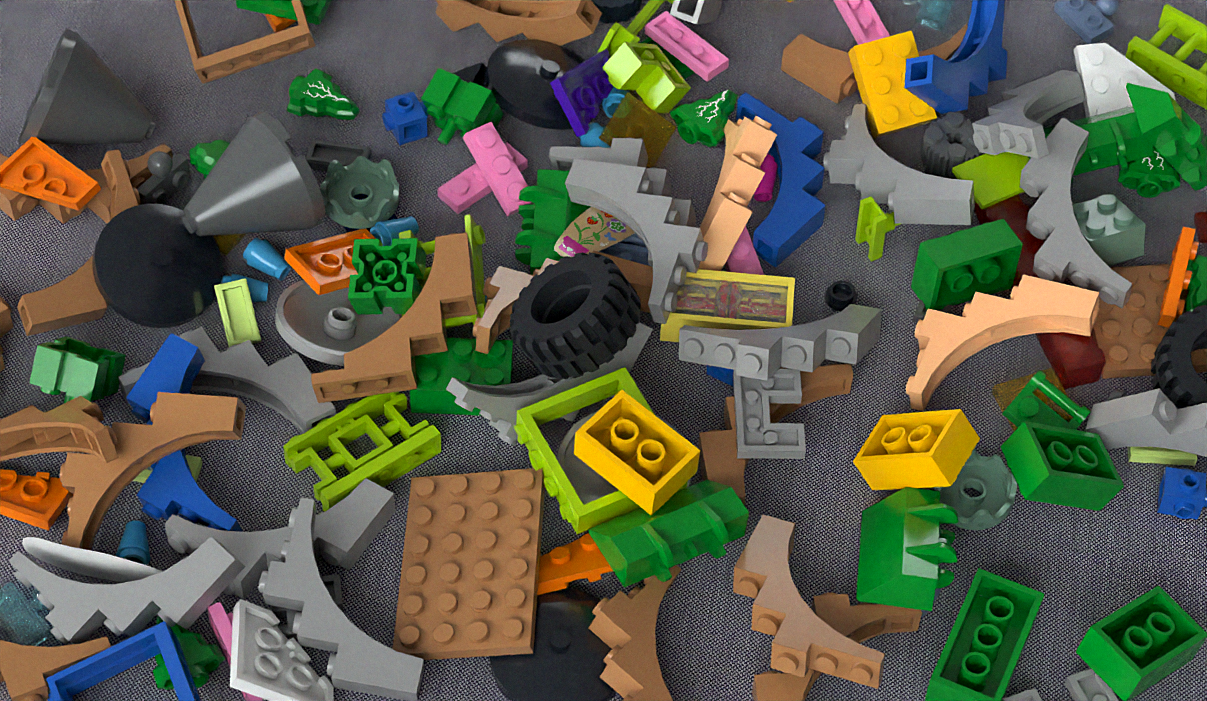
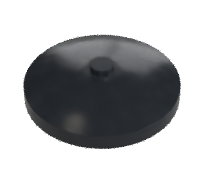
(521, 79)
(155, 267)
(564, 656)

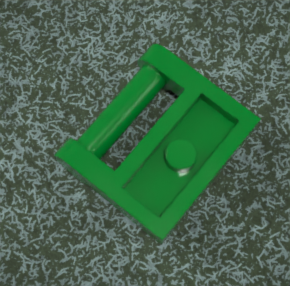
(1031, 409)

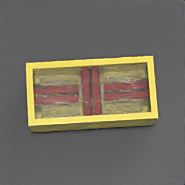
(731, 302)

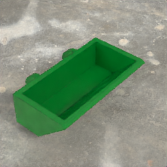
(1171, 133)
(1112, 140)
(546, 218)
(681, 529)
(903, 549)

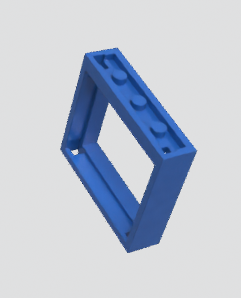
(124, 656)

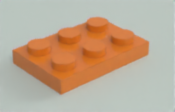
(326, 262)

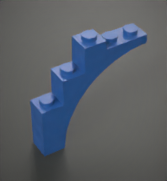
(967, 73)
(796, 210)
(171, 485)

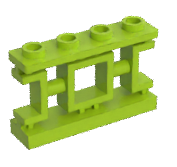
(380, 465)

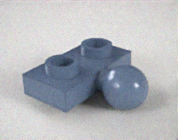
(1088, 19)

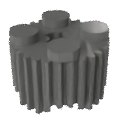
(948, 144)

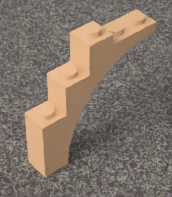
(740, 175)
(1032, 308)

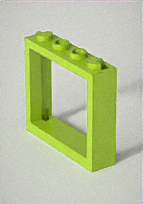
(541, 456)

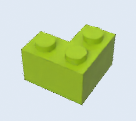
(648, 73)

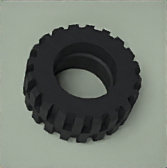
(575, 315)
(1173, 360)

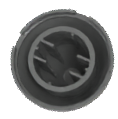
(84, 101)
(256, 186)

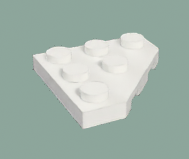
(1105, 78)
(268, 662)

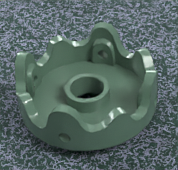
(360, 177)
(996, 488)

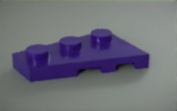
(583, 90)

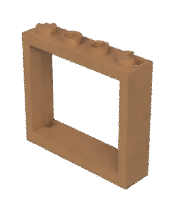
(246, 54)

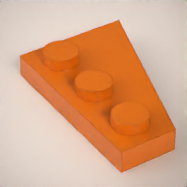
(47, 176)
(1179, 277)
(32, 499)
(571, 562)

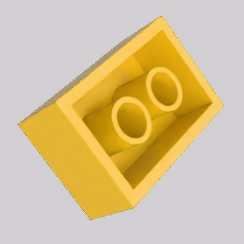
(881, 81)
(916, 450)
(636, 452)

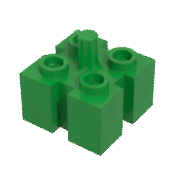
(459, 105)
(386, 275)
(76, 369)

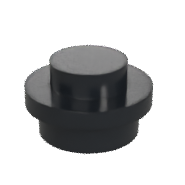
(840, 295)

